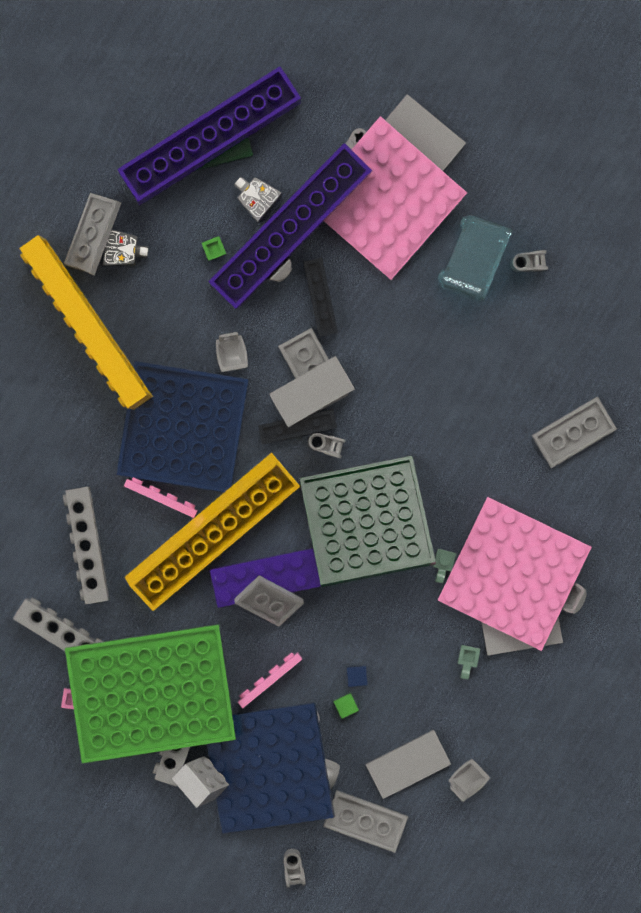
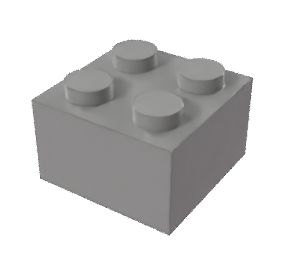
(200, 781)

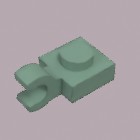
(444, 562)
(468, 658)

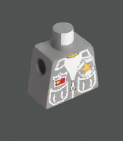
(257, 197)

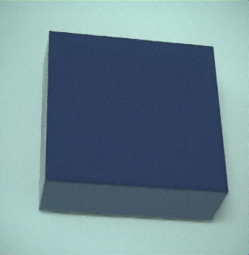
(357, 676)

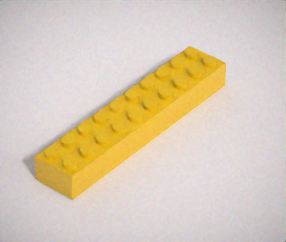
(86, 323)
(212, 532)

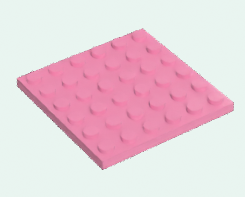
(396, 203)
(514, 573)

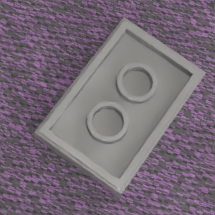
(269, 601)

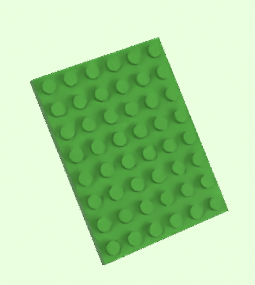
(150, 693)

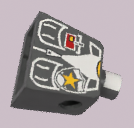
(123, 249)

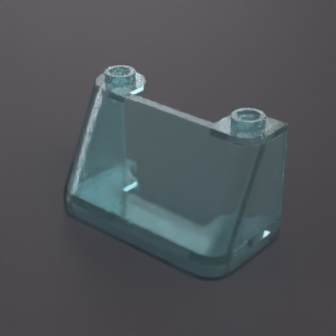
(475, 258)

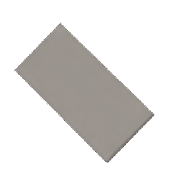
(425, 132)
(92, 233)
(304, 354)
(312, 391)
(574, 432)
(500, 642)
(408, 764)
(366, 821)

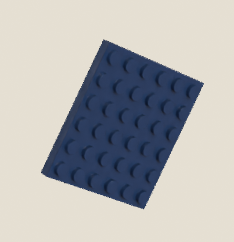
(185, 430)
(273, 770)

